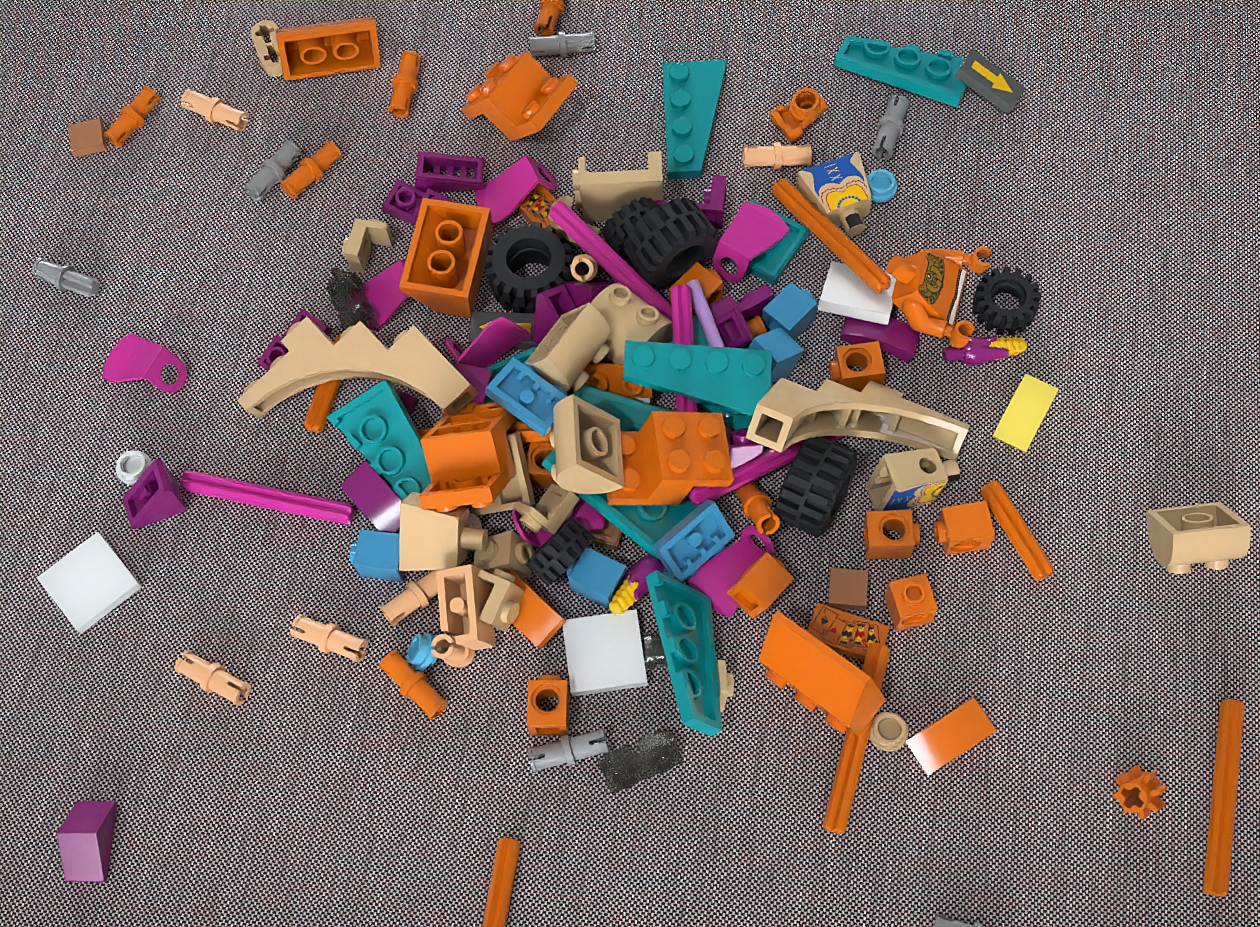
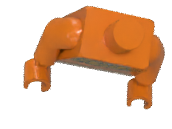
(931, 288)

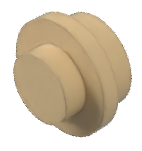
(888, 731)

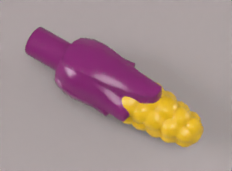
(985, 349)
(634, 584)

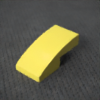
(1025, 413)

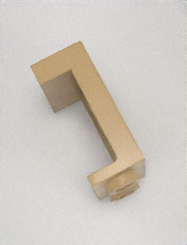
(605, 192)

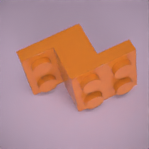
(518, 96)
(671, 457)
(467, 459)

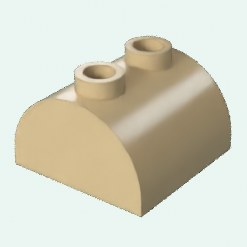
(630, 320)
(571, 346)
(586, 448)
(1197, 535)

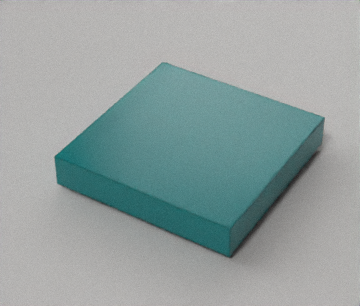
(774, 261)

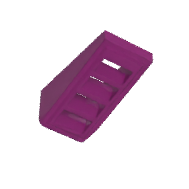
(441, 162)

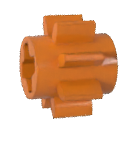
(1129, 795)

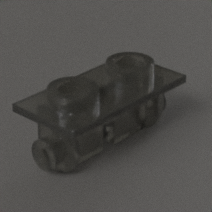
(348, 292)
(656, 755)

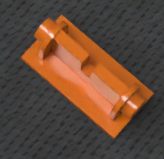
(610, 377)

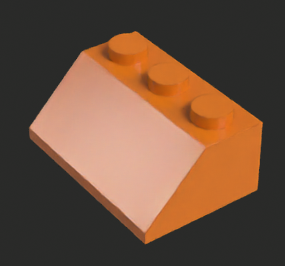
(328, 48)
(447, 256)
(819, 676)

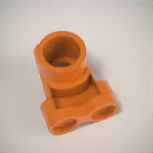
(797, 115)

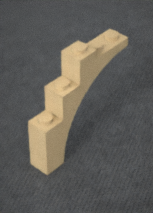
(358, 354)
(878, 412)

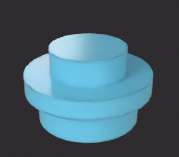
(882, 185)
(420, 652)

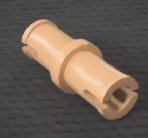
(214, 110)
(776, 155)
(577, 274)
(412, 598)
(329, 638)
(212, 677)

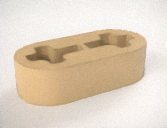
(264, 49)

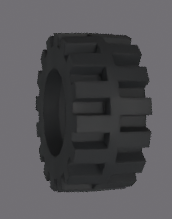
(623, 221)
(560, 551)

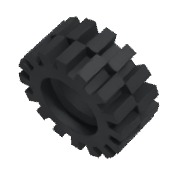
(1011, 284)

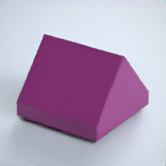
(733, 328)

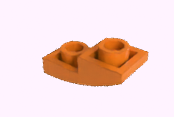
(536, 616)
(951, 736)

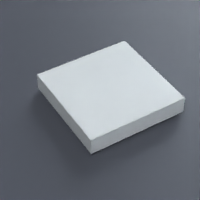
(851, 297)
(89, 582)
(604, 653)

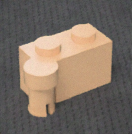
(460, 606)

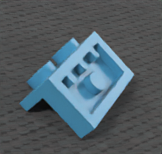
(526, 395)
(693, 541)

